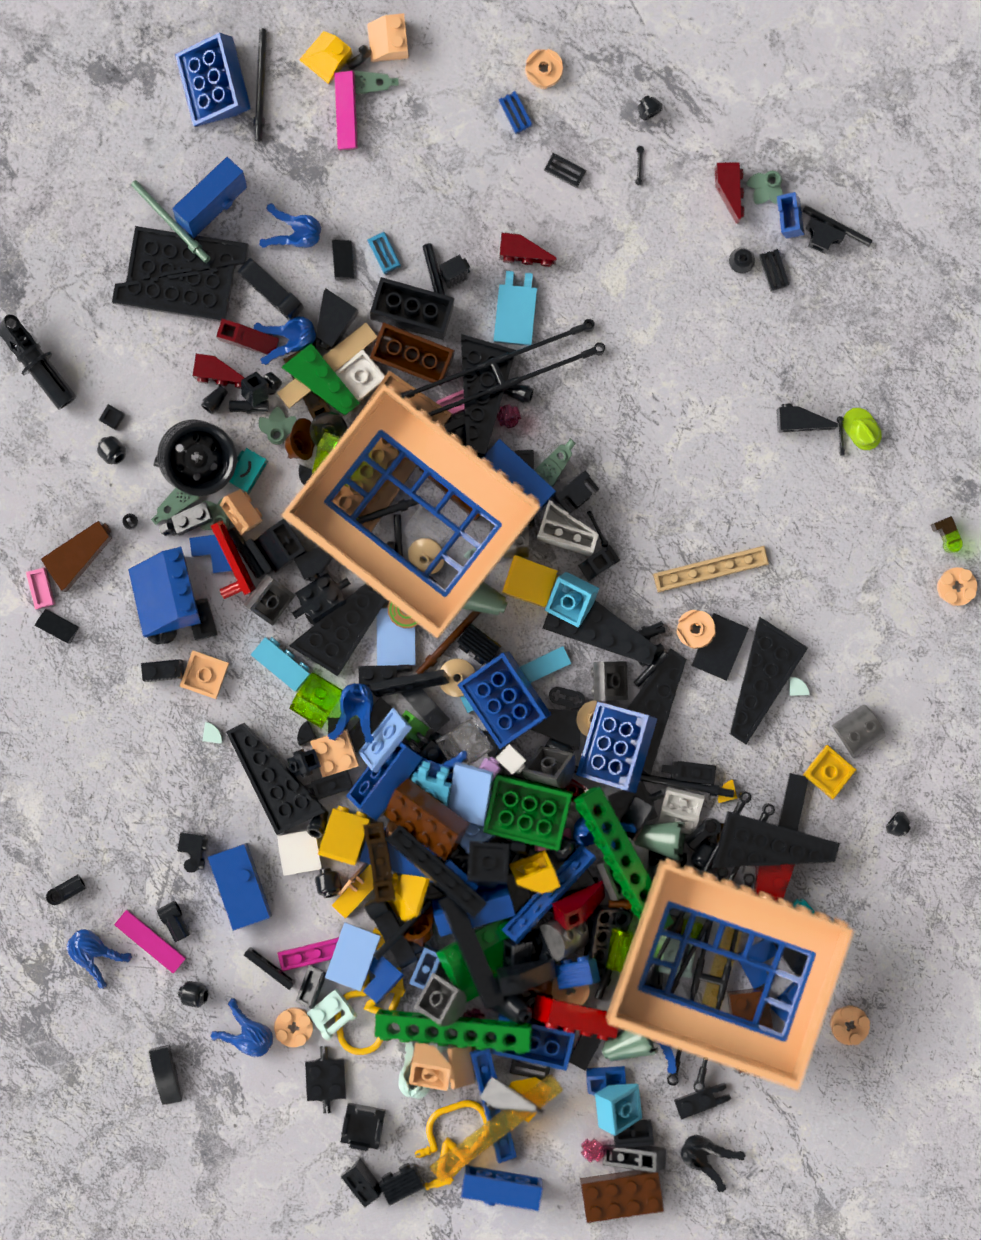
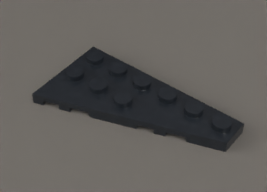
(339, 633)

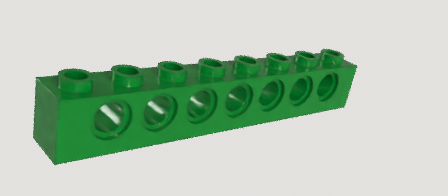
(623, 848)
(500, 1028)

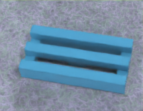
(390, 267)

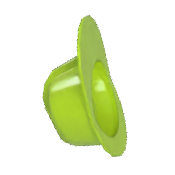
(862, 428)

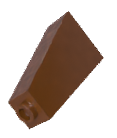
(76, 555)

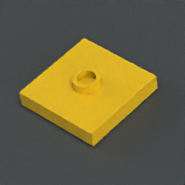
(829, 772)

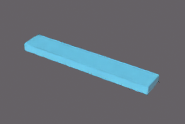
(538, 668)

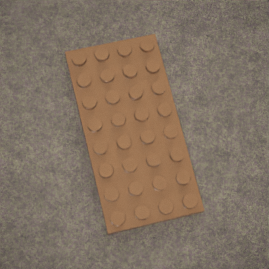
(384, 455)

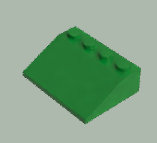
(528, 811)
(491, 941)

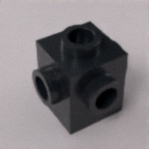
(303, 762)

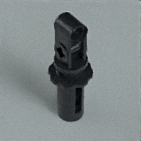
(35, 361)

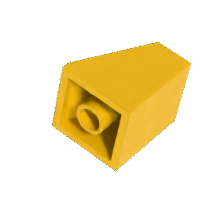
(530, 581)
(344, 835)

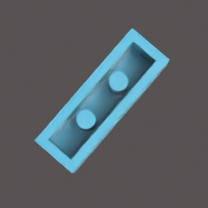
(281, 663)

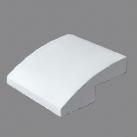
(681, 807)
(298, 852)

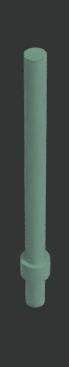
(193, 245)

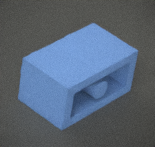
(425, 967)

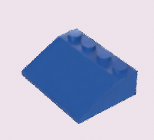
(212, 80)
(164, 593)
(504, 699)
(616, 747)

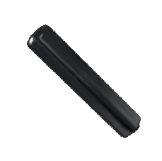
(433, 268)
(245, 552)

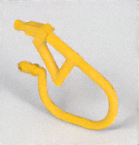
(398, 991)
(448, 1143)

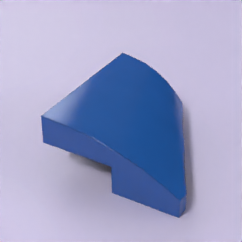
(601, 1077)

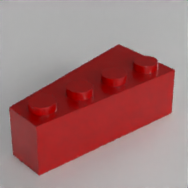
(773, 879)
(573, 1017)

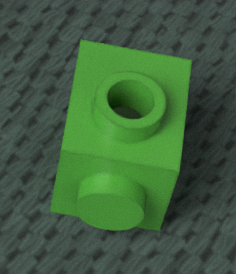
(417, 726)

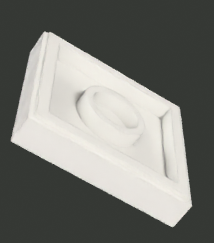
(360, 375)

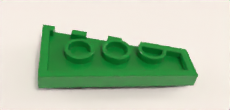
(316, 374)

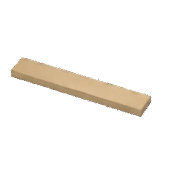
(335, 358)
(710, 569)

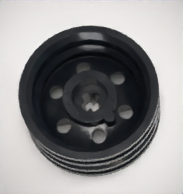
(210, 480)

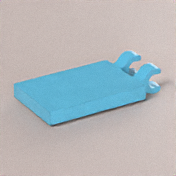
(515, 311)
(436, 787)

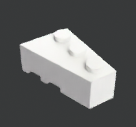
(566, 532)

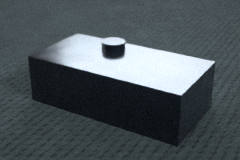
(412, 308)

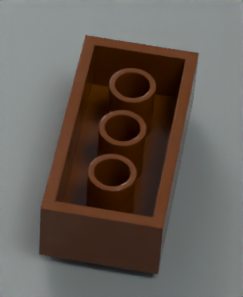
(426, 819)
(744, 1005)
(621, 1195)

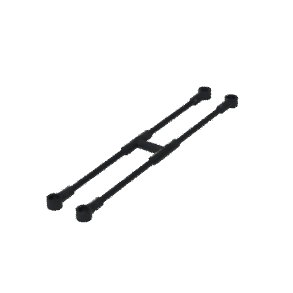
(493, 363)
(738, 809)
(721, 981)

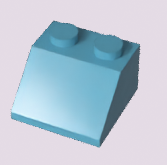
(571, 599)
(618, 1107)

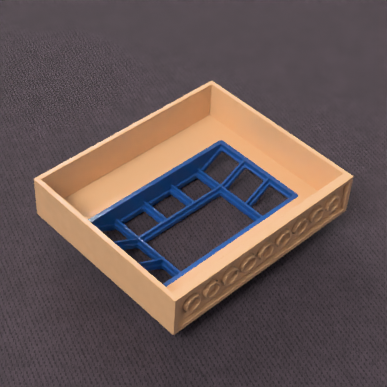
(448, 463)
(712, 1031)

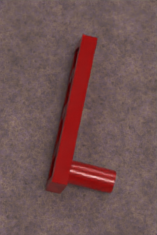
(244, 582)

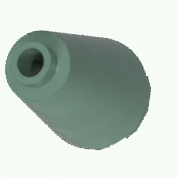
(486, 601)
(663, 839)
(628, 1046)

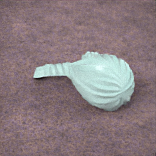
(407, 1089)

